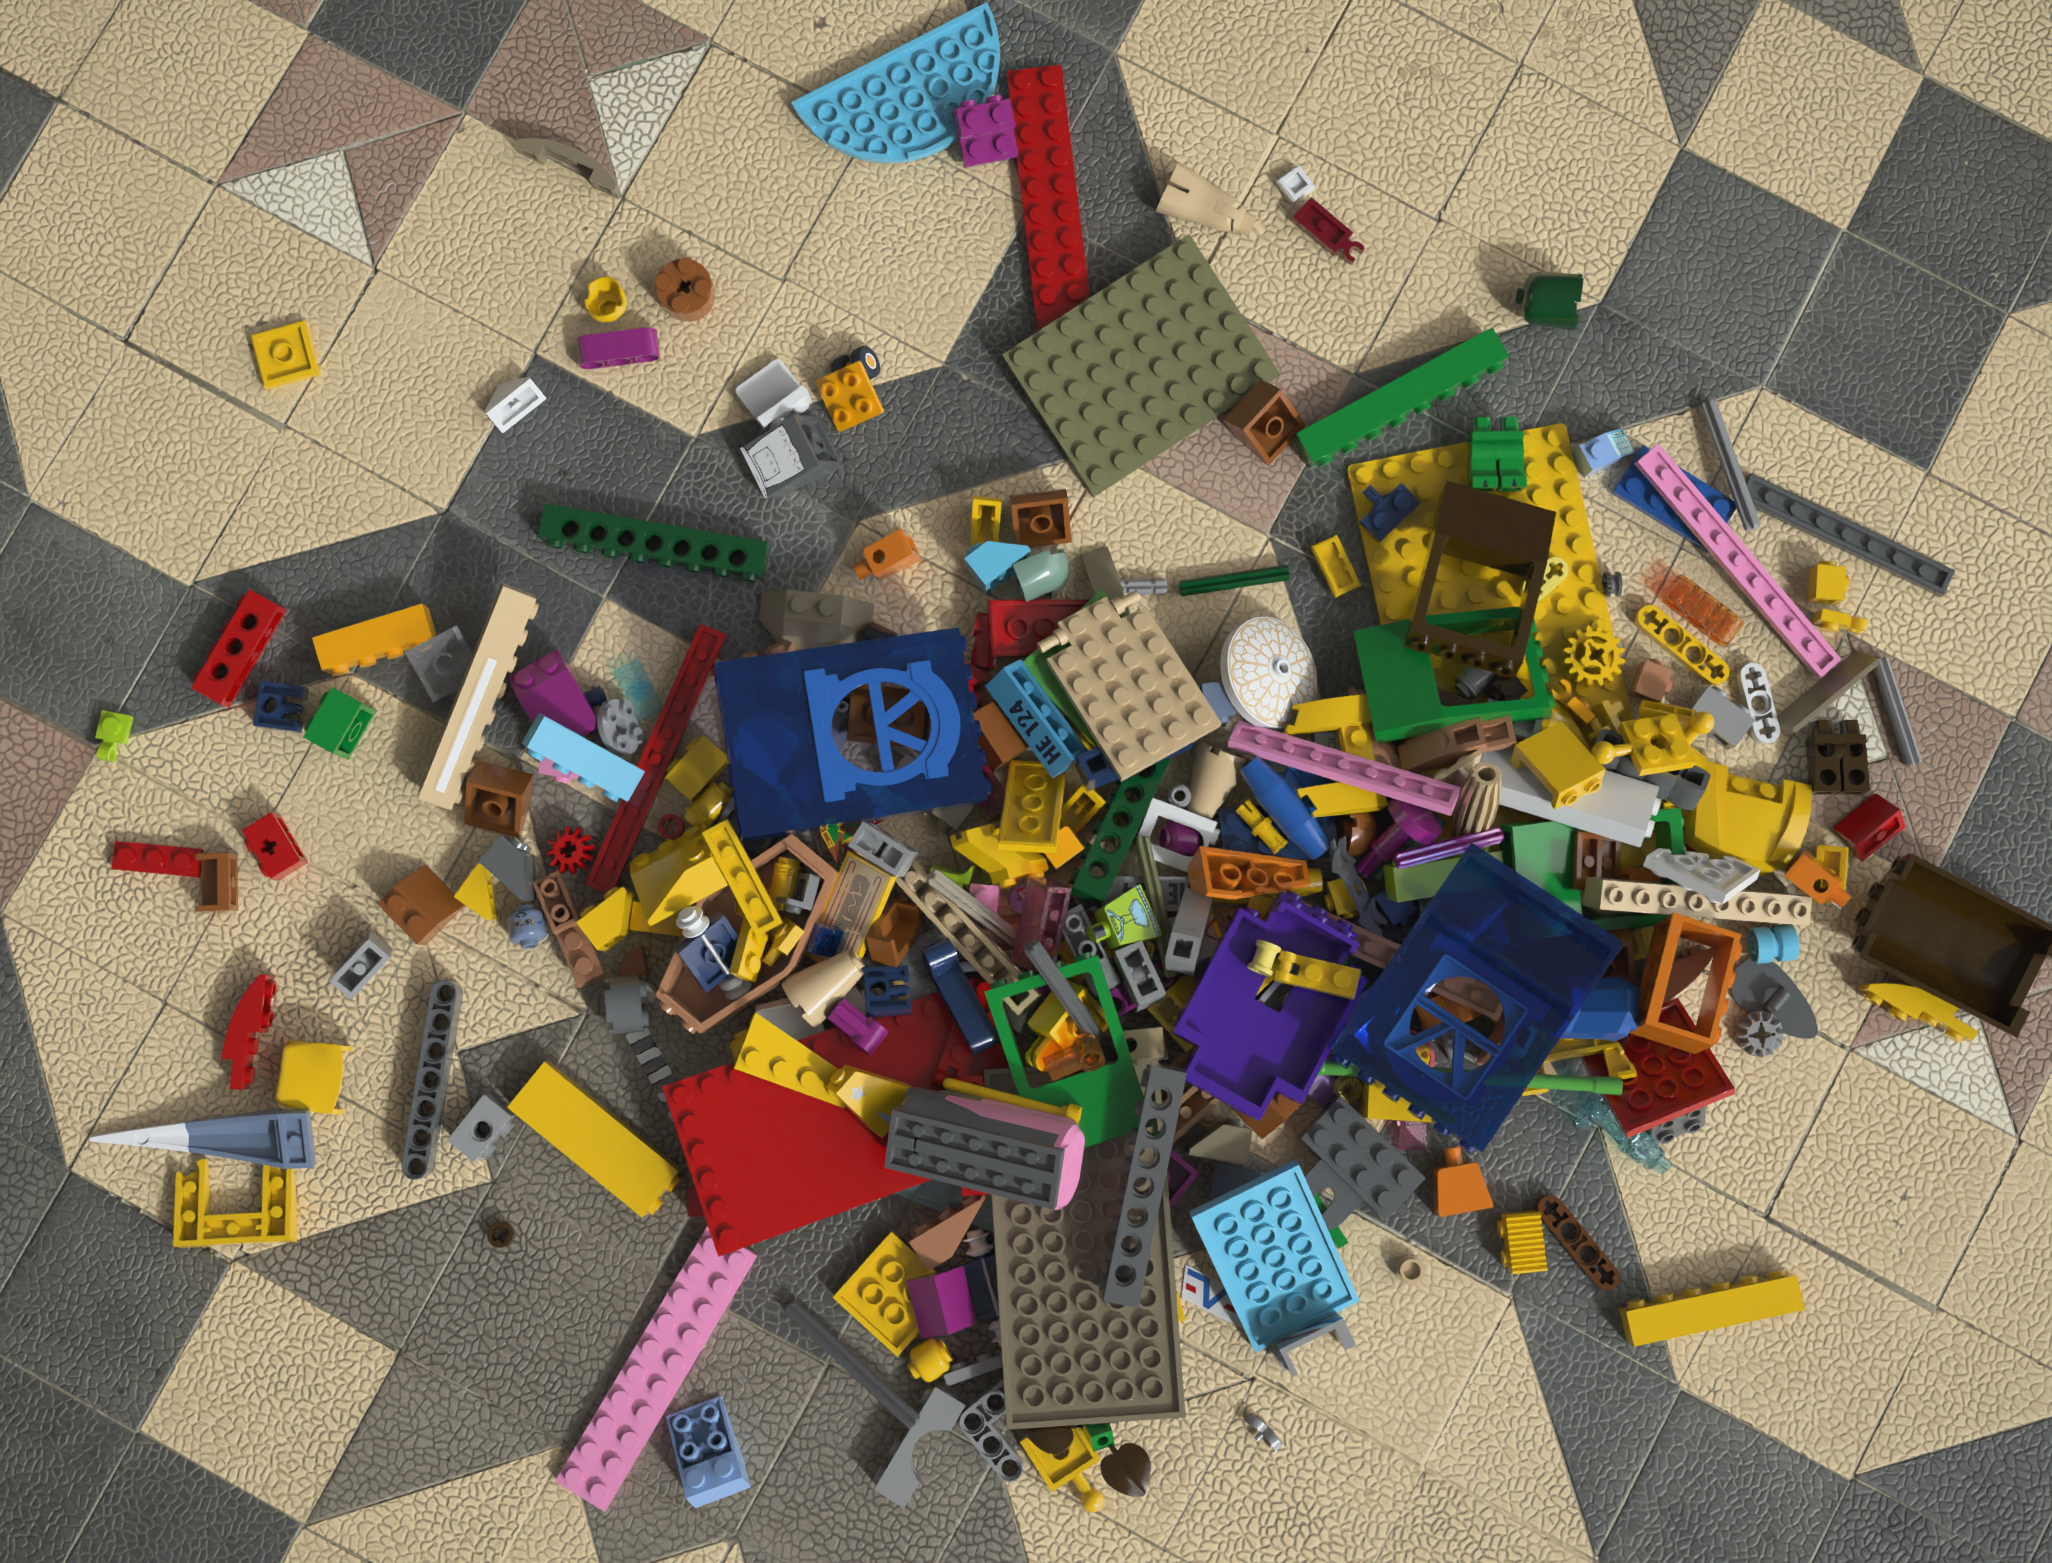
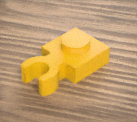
(1833, 621)

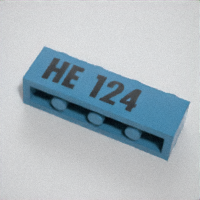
(1036, 718)

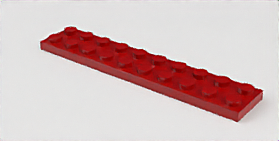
(1048, 192)

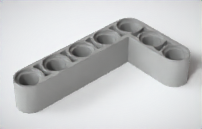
(989, 1428)

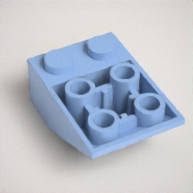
(707, 1452)

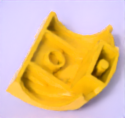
(1749, 820)

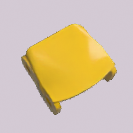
(311, 1076)

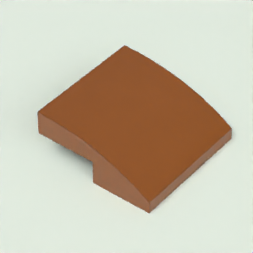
(1595, 857)

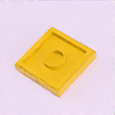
(285, 354)

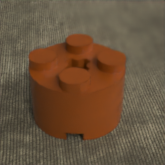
(687, 274)

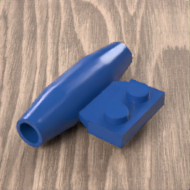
(1280, 802)

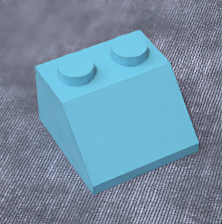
(992, 562)

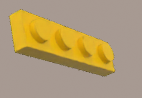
(742, 877)

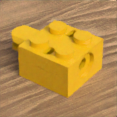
(1056, 1026)

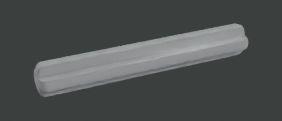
(1897, 713)

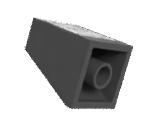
(790, 456)

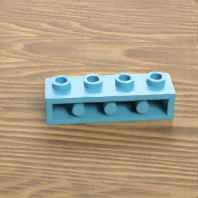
(583, 757)

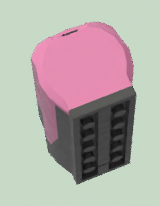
(986, 1146)

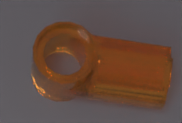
(1083, 1055)

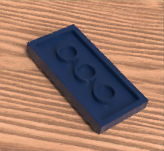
(1237, 835)

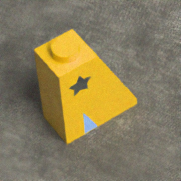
(868, 1096)

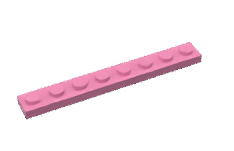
(1344, 767)

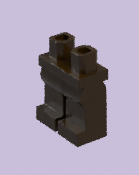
(1837, 760)

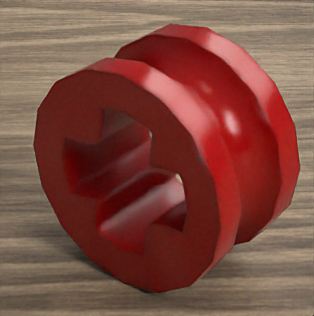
(663, 830)

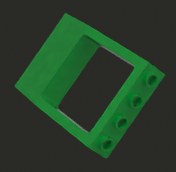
(1404, 687)
(1545, 856)
(1105, 1094)

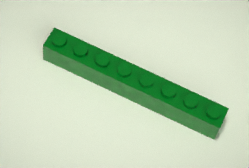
(1401, 398)

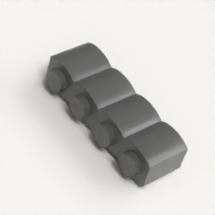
(1679, 787)

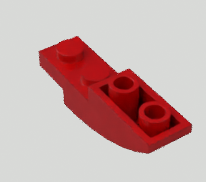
(249, 1017)

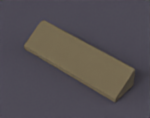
(1826, 691)

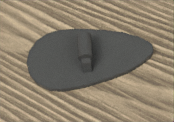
(1772, 990)

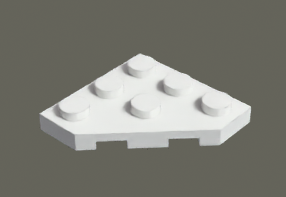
(1694, 871)

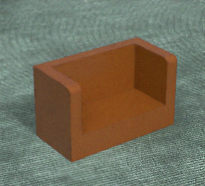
(219, 882)
(895, 932)

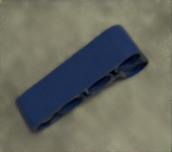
(958, 996)

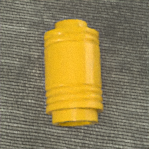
(709, 805)
(784, 879)

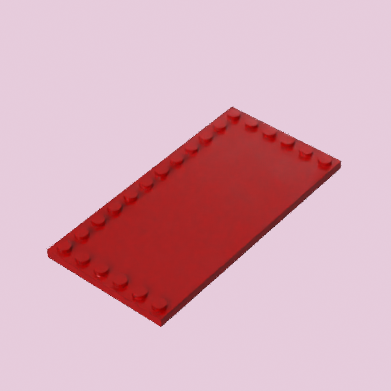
(786, 1159)

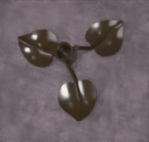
(1124, 1470)

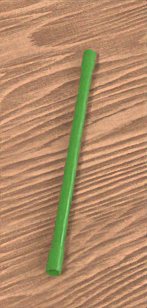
(1593, 1084)

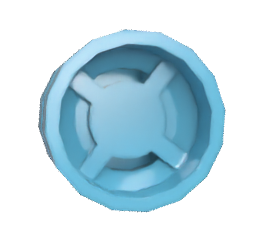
(1777, 943)

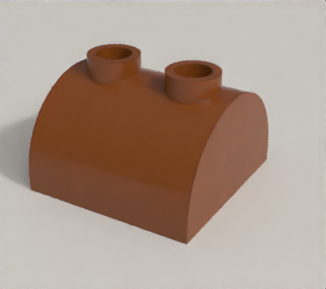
(1040, 518)

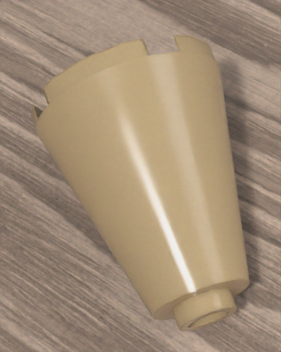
(1213, 777)
(823, 985)

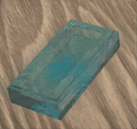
(639, 689)

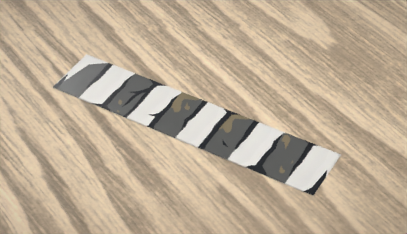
(652, 1063)

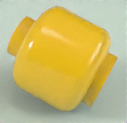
(930, 1360)

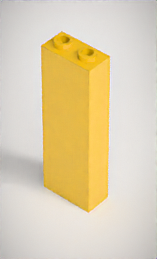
(596, 1139)

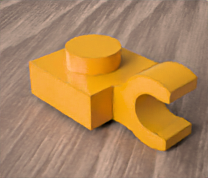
(1578, 708)

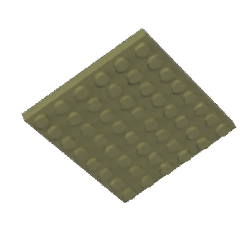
(1140, 365)

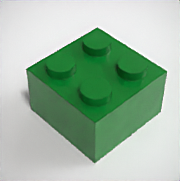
(339, 723)

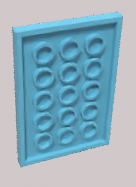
(1274, 1255)

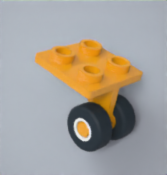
(849, 389)

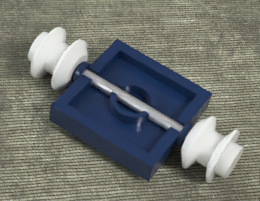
(710, 951)
(982, 1280)

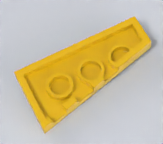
(784, 1061)

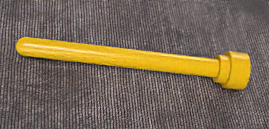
(1072, 1111)

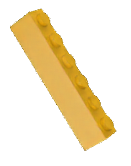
(1711, 1308)

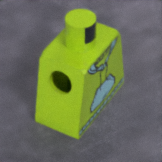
(1125, 921)

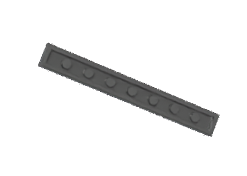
(1849, 536)

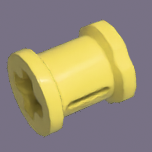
(1264, 958)

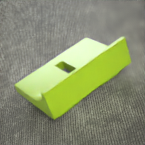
(959, 877)

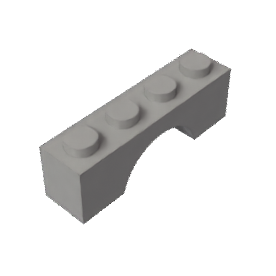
(899, 1477)

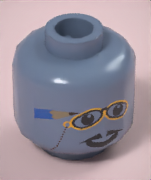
(526, 926)

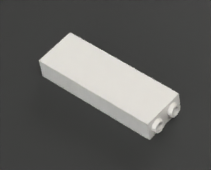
(1616, 810)

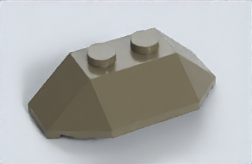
(814, 618)

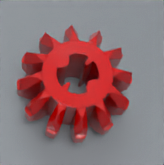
(577, 856)

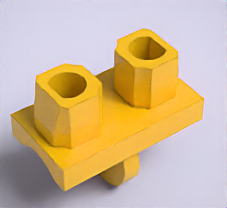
(1606, 717)

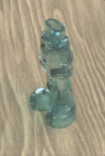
(1639, 1147)

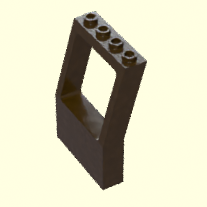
(1491, 534)

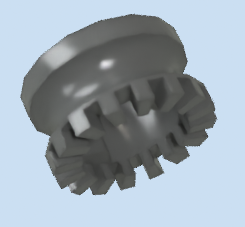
(1613, 584)

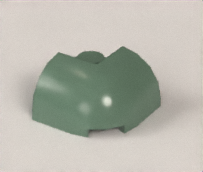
(1041, 574)

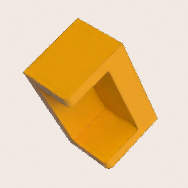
(1067, 849)

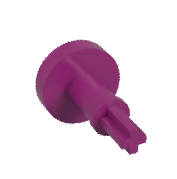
(1409, 823)

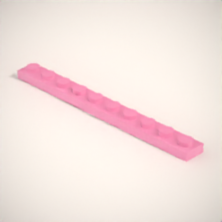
(1737, 561)

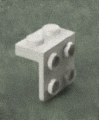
(773, 395)

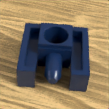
(275, 719)
(879, 978)

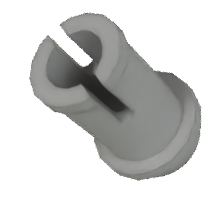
(1180, 789)

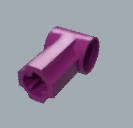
(863, 1031)

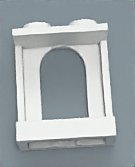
(1203, 825)

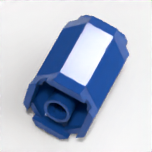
(1607, 1012)

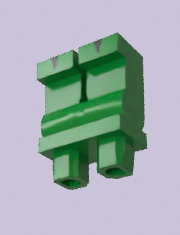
(1496, 456)

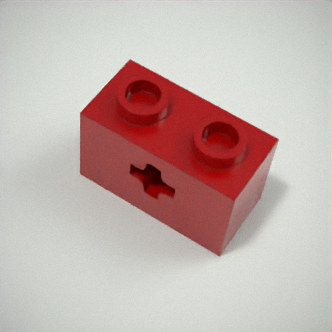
(287, 855)

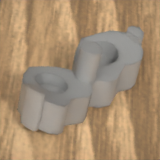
(1265, 1430)

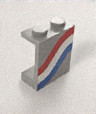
(1332, 1323)

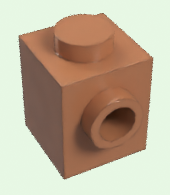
(1651, 681)

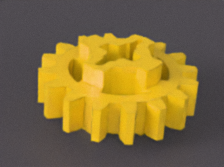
(1586, 647)

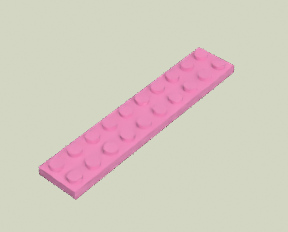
(654, 1372)

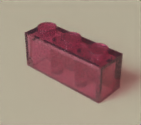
(1041, 918)

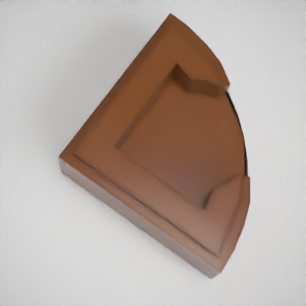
(634, 963)

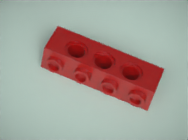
(253, 642)

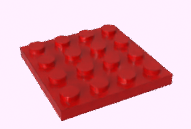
(1666, 1079)

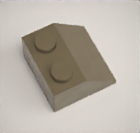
(1223, 1142)

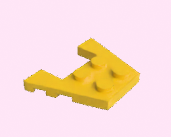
(1614, 1055)

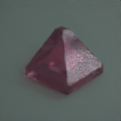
(1411, 1135)

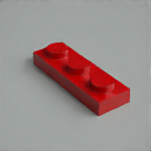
(156, 859)

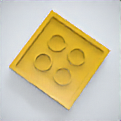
(880, 1293)

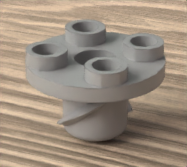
(617, 728)

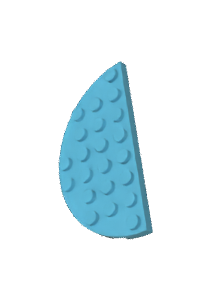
(905, 99)

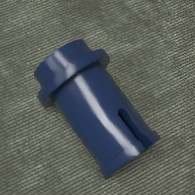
(596, 696)

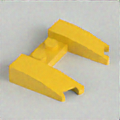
(1350, 718)
(199, 1229)

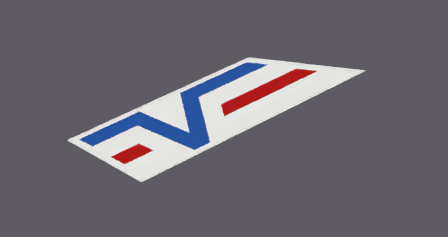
(1208, 1295)

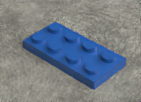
(1641, 495)

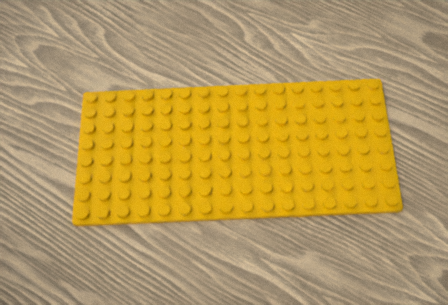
(1465, 586)

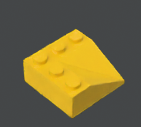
(676, 875)

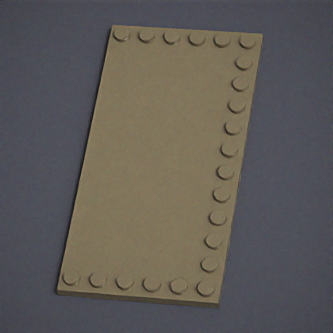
(1061, 1344)

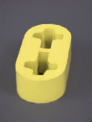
(1549, 585)

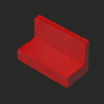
(1870, 826)

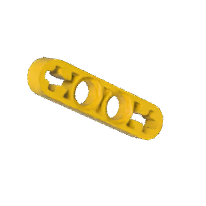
(1679, 649)

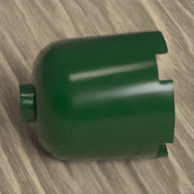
(1550, 299)

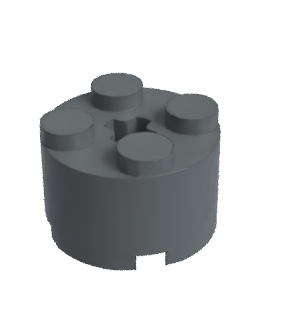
(624, 1004)

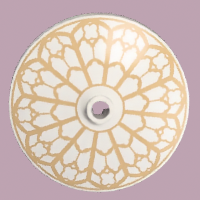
(1267, 672)

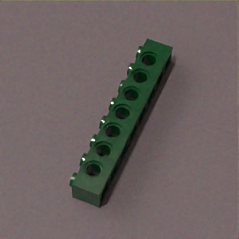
(557, 518)

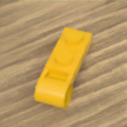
(748, 951)

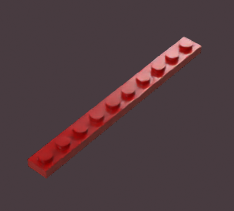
(656, 758)

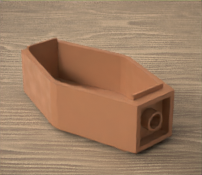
(705, 1011)

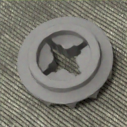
(1749, 1025)

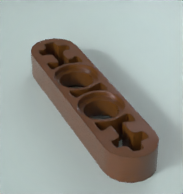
(1579, 1240)

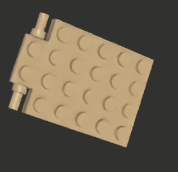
(1128, 684)

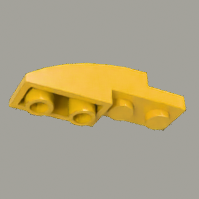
(1911, 1002)

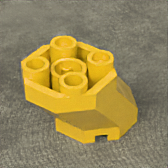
(1004, 867)

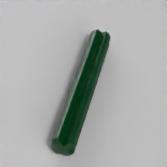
(1234, 580)

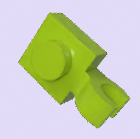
(112, 729)

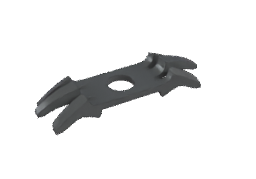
(1342, 864)

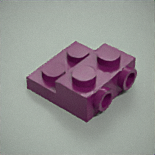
(985, 131)

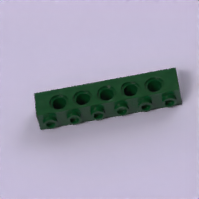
(1095, 889)

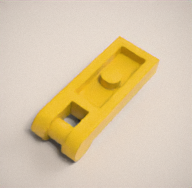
(1318, 975)

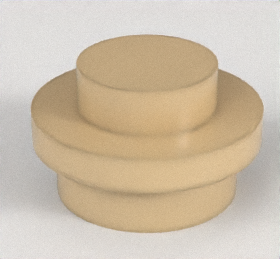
(1410, 1269)

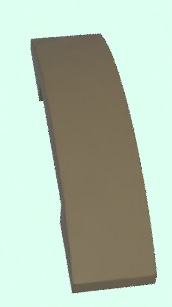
(540, 149)
(1102, 573)

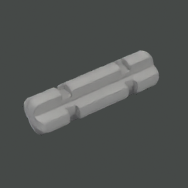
(1144, 586)

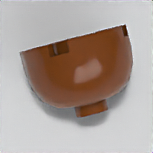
(1359, 830)

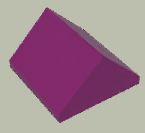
(942, 1302)

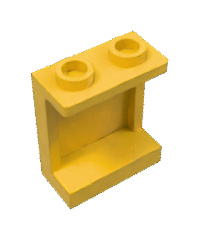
(1560, 764)

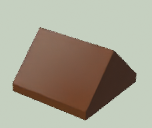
(998, 736)

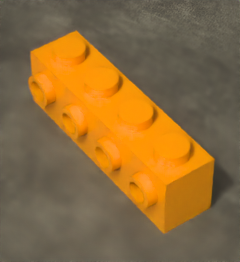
(373, 639)

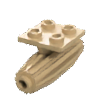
(1478, 793)

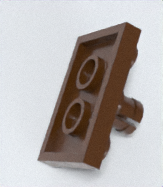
(861, 721)

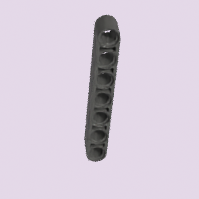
(423, 1091)

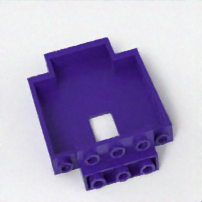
(1246, 1047)

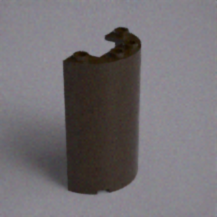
(1953, 941)

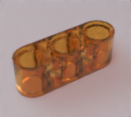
(1702, 611)

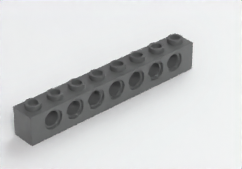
(1128, 1290)

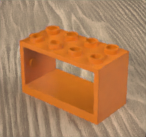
(1657, 974)

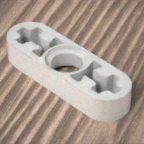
(1745, 685)

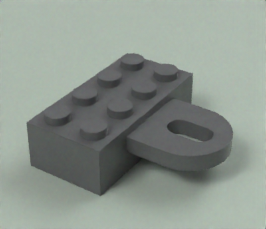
(1355, 1164)

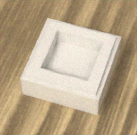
(1295, 184)

